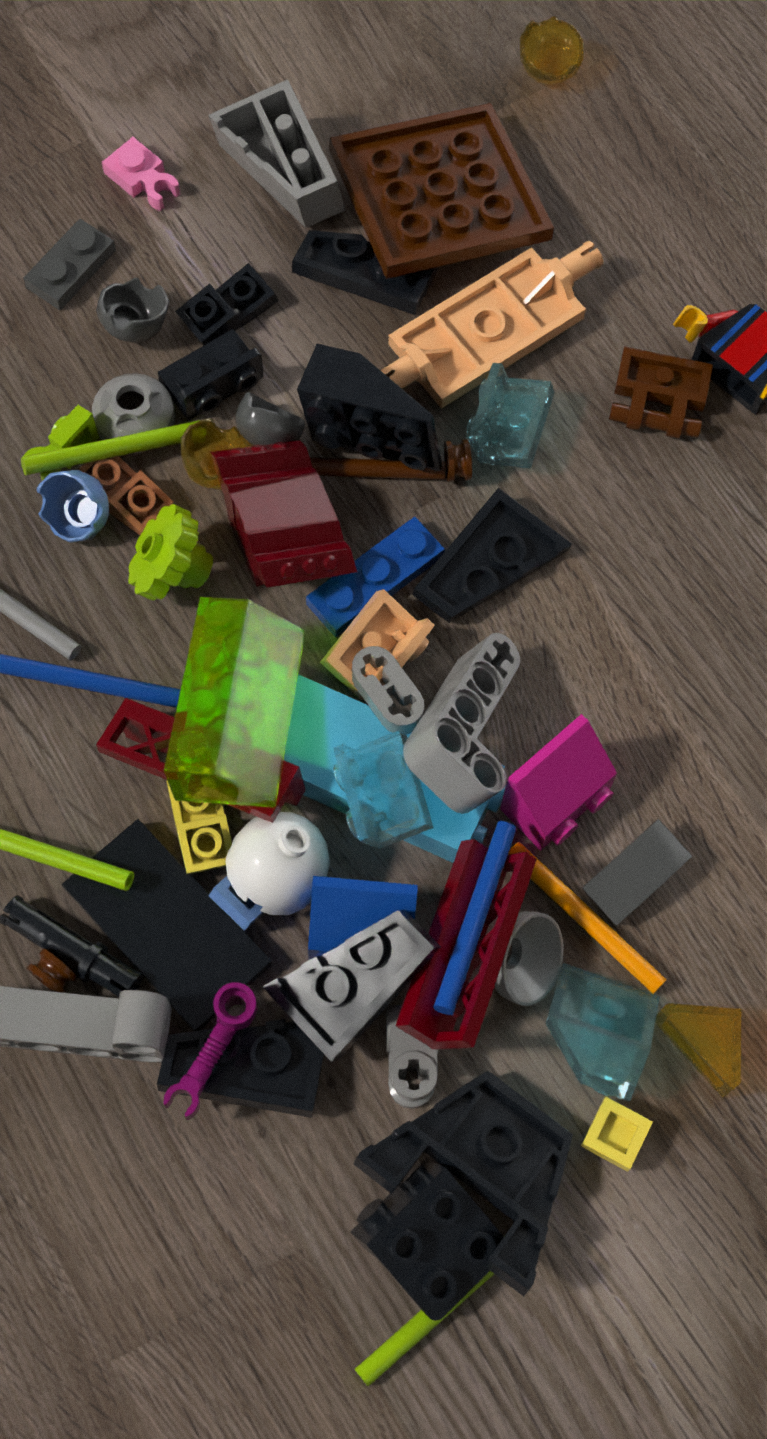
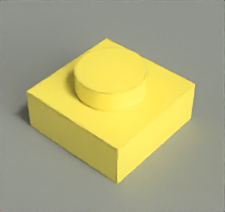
(616, 1134)

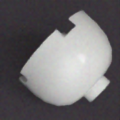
(277, 862)

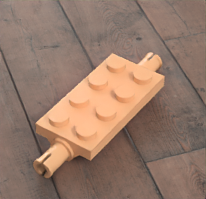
(490, 323)

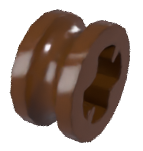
(458, 460)
(52, 972)

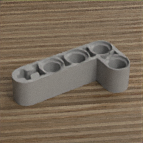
(445, 742)
(86, 1025)

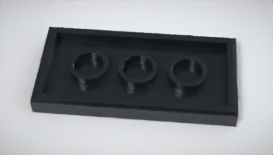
(168, 926)

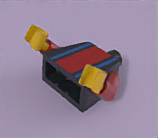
(735, 347)

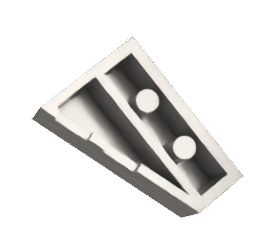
(281, 152)

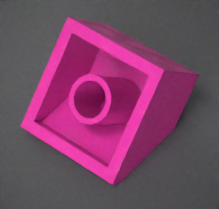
(559, 785)

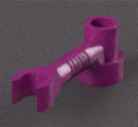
(220, 1037)

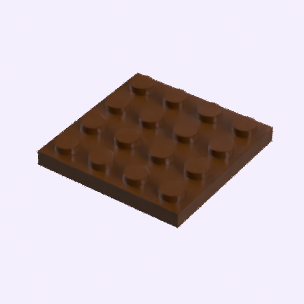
(440, 190)

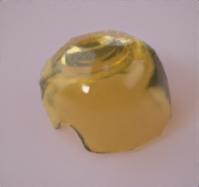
(551, 51)
(196, 447)

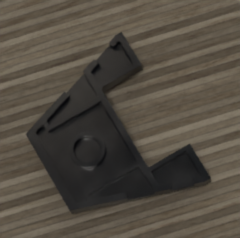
(496, 1148)

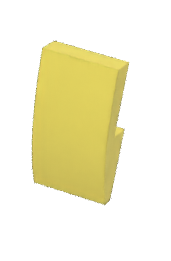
(201, 834)

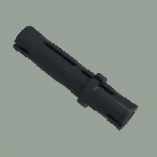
(88, 959)

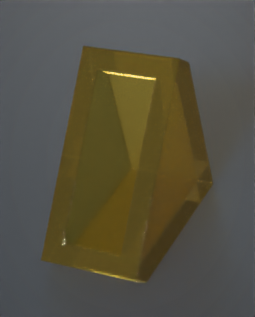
(707, 1039)

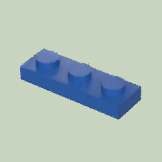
(385, 566)

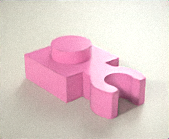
(140, 170)

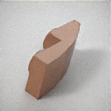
(131, 495)

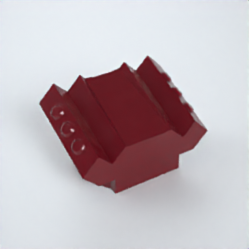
(281, 514)

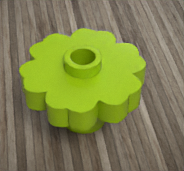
(169, 555)

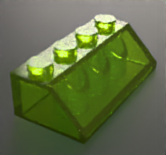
(234, 705)

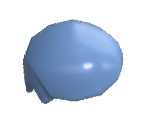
(73, 505)

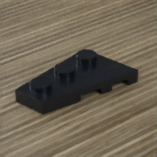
(352, 266)
(261, 1068)

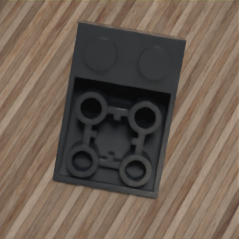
(364, 411)

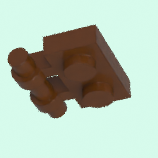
(665, 381)

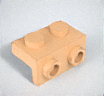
(379, 624)

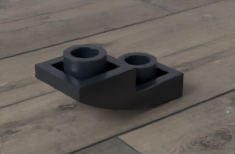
(228, 307)

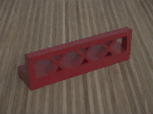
(154, 731)
(417, 1013)

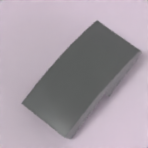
(637, 872)

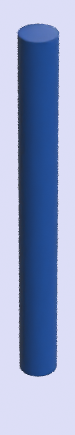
(89, 681)
(474, 918)

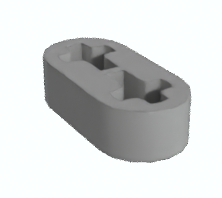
(395, 682)

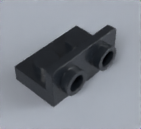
(212, 374)

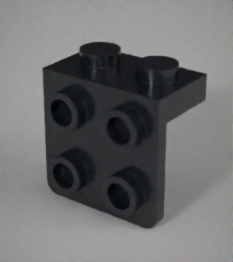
(429, 1237)

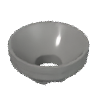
(154, 413)
(533, 961)

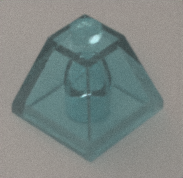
(602, 1029)

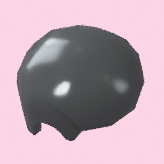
(132, 310)
(266, 423)

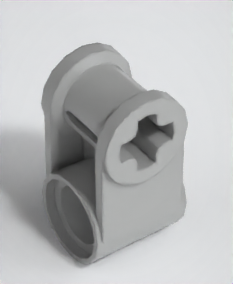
(406, 1055)

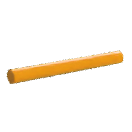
(593, 924)

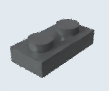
(69, 264)

